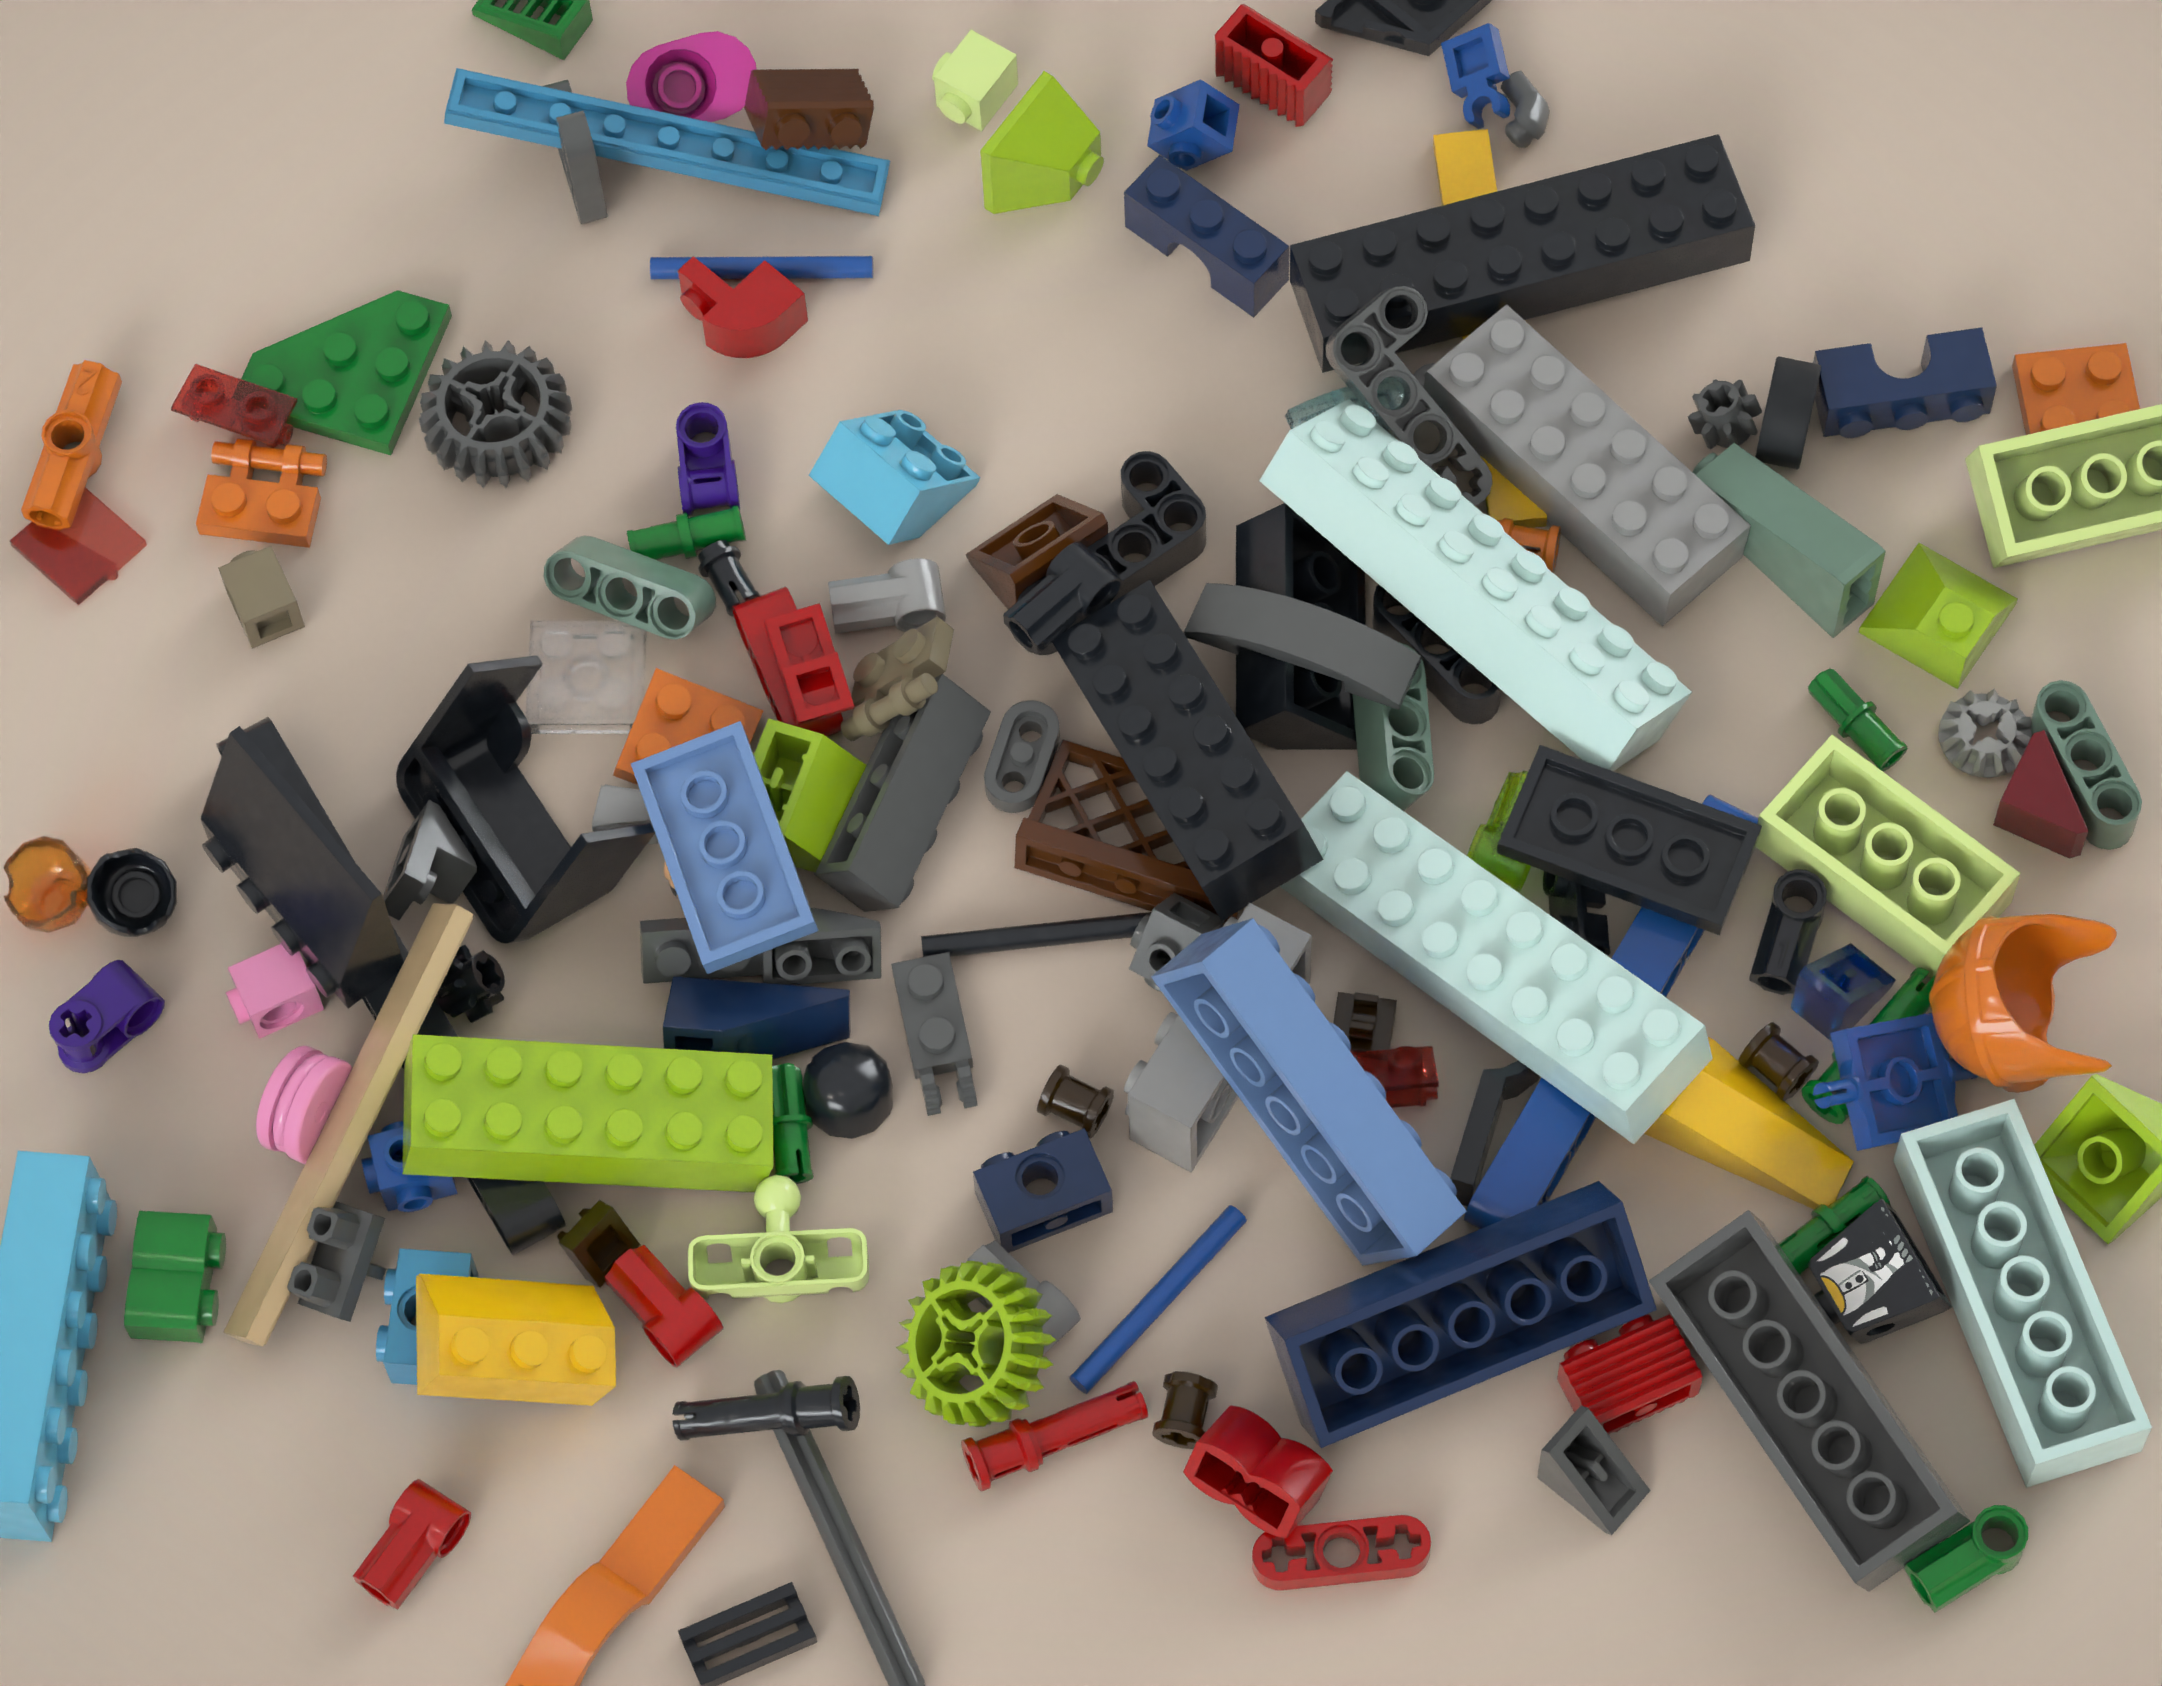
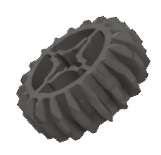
(501, 432)

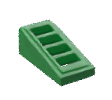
(554, 39)

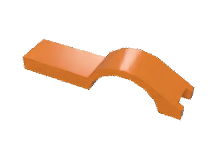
(619, 1583)

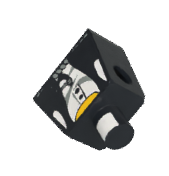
(1876, 1277)

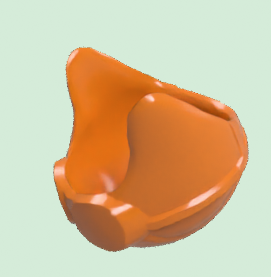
(1999, 997)

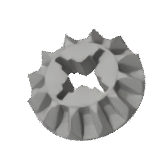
(1986, 757)

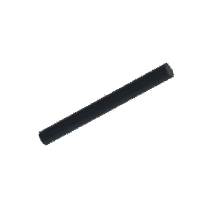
(1032, 935)

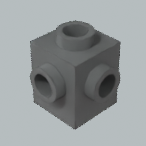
(1167, 932)

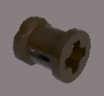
(1778, 1061)
(1075, 1101)
(1184, 1409)

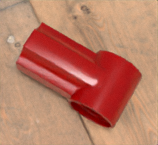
(672, 1317)
(420, 1529)

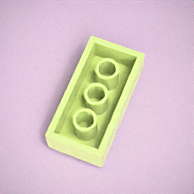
(2070, 486)
(1884, 855)

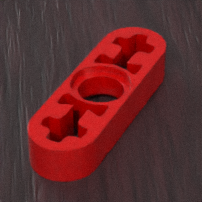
(1388, 1565)

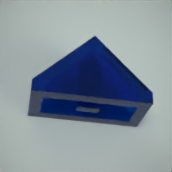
(1839, 989)

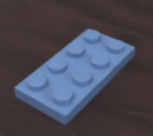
(724, 847)

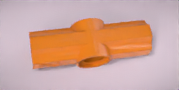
(63, 472)

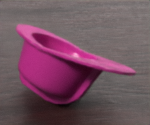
(693, 77)

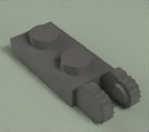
(934, 1026)

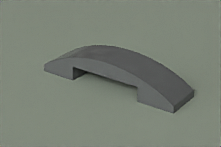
(1306, 637)

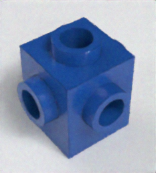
(1193, 125)
(385, 1175)

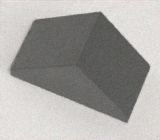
(1591, 1472)

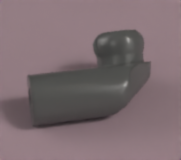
(1530, 112)

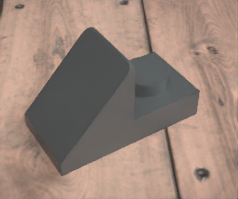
(428, 862)

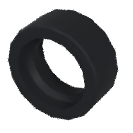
(1788, 412)

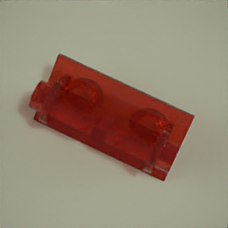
(236, 406)
(1405, 1073)

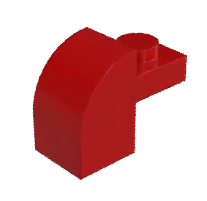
(746, 318)

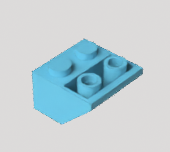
(892, 474)

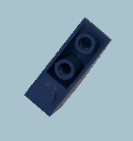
(753, 1017)

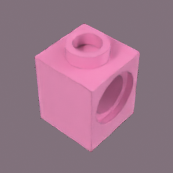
(272, 991)

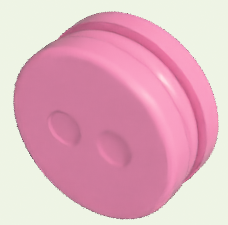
(299, 1101)

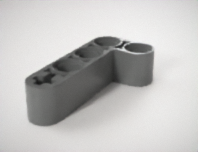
(1417, 403)

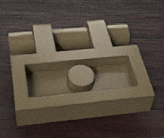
(898, 678)

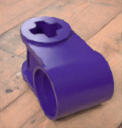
(706, 468)
(104, 1014)

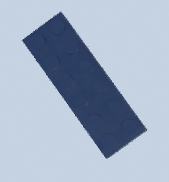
(1460, 1313)

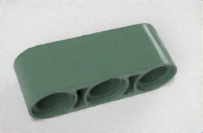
(605, 593)
(2088, 740)
(1396, 744)

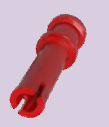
(1028, 1443)

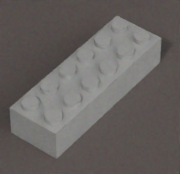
(1587, 465)

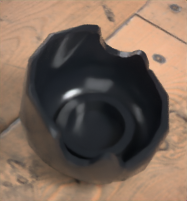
(131, 892)
(847, 1090)

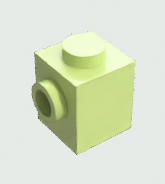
(974, 80)

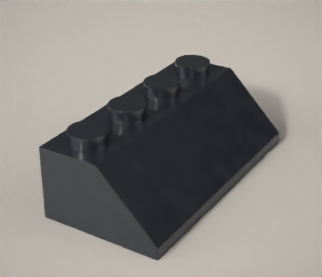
(1274, 698)

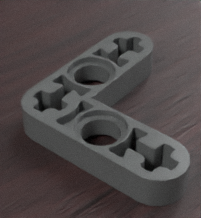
(580, 162)

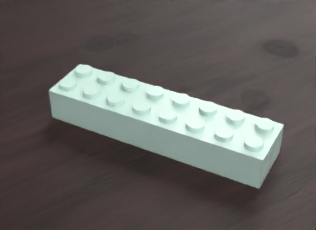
(1475, 586)
(1498, 960)

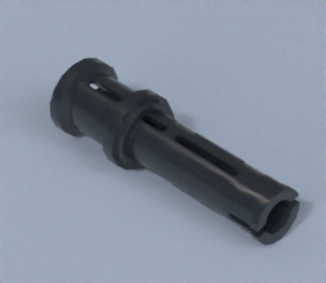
(793, 1409)

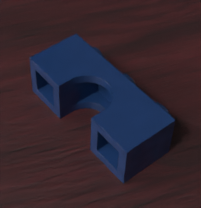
(1241, 256)
(1861, 397)

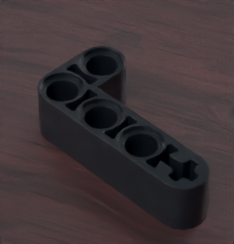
(1148, 527)

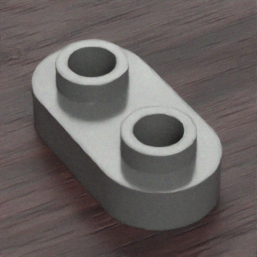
(1021, 760)

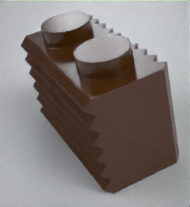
(809, 108)

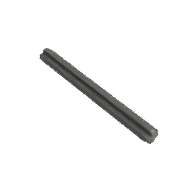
(845, 1549)

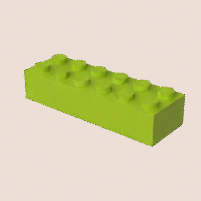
(587, 1114)

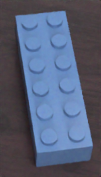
(1310, 1093)

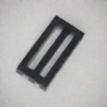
(739, 1615)

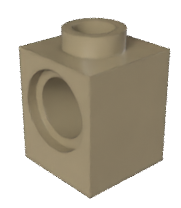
(261, 596)

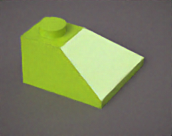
(1040, 151)
(1938, 615)
(2105, 1155)

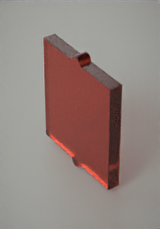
(82, 555)

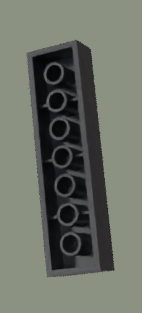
(1531, 247)

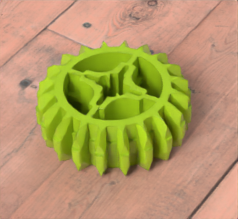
(996, 1344)

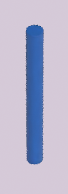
(789, 266)
(1158, 1299)

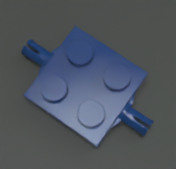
(1892, 1079)

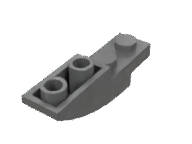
(841, 950)

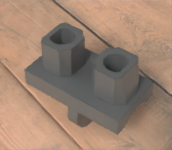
(340, 1260)

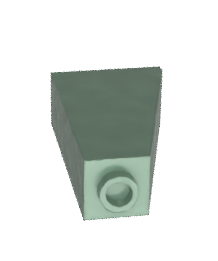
(1797, 540)

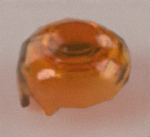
(46, 884)

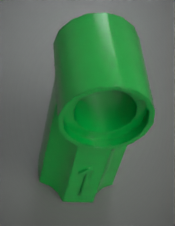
(1965, 1560)

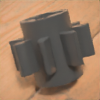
(1725, 414)

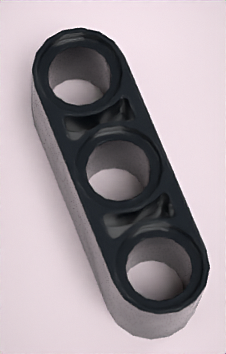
(1443, 672)

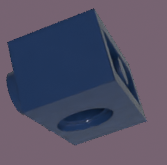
(1025, 1218)

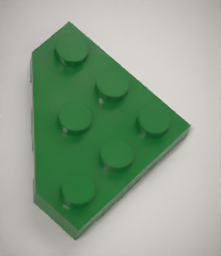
(357, 369)

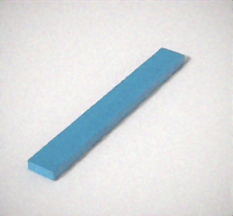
(668, 142)

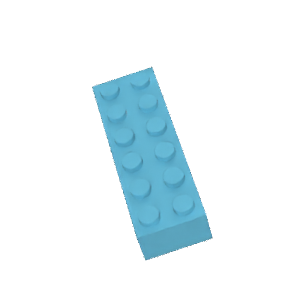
(46, 1322)

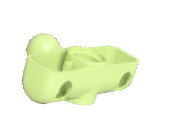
(813, 1270)

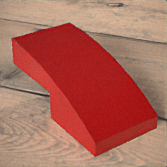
(808, 664)

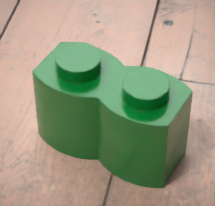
(172, 1276)

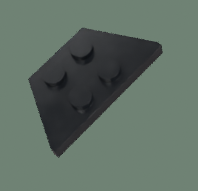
(1403, 24)

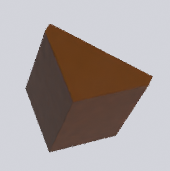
(1029, 545)

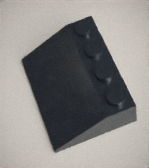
(298, 875)

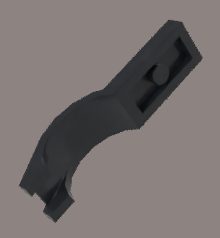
(1493, 1089)

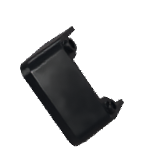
(470, 768)

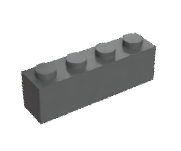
(903, 799)

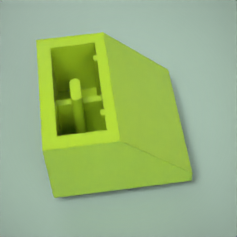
(807, 785)

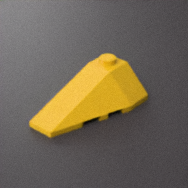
(1751, 1132)

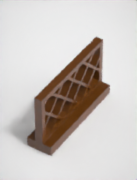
(1078, 854)

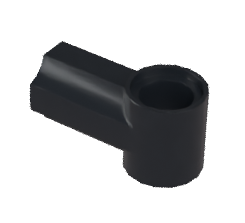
(1073, 587)
(1788, 934)

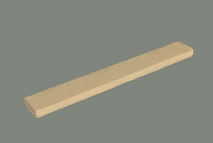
(350, 1120)

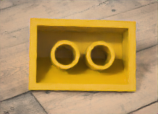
(513, 1340)

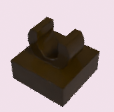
(1365, 1020)
(597, 1241)

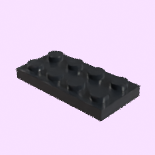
(1629, 839)

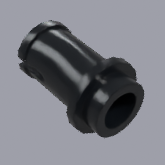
(722, 566)

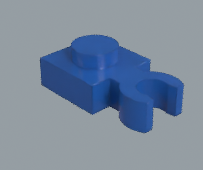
(1474, 68)

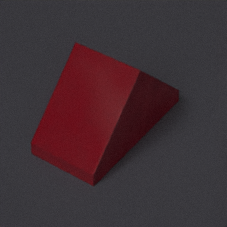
(2041, 803)

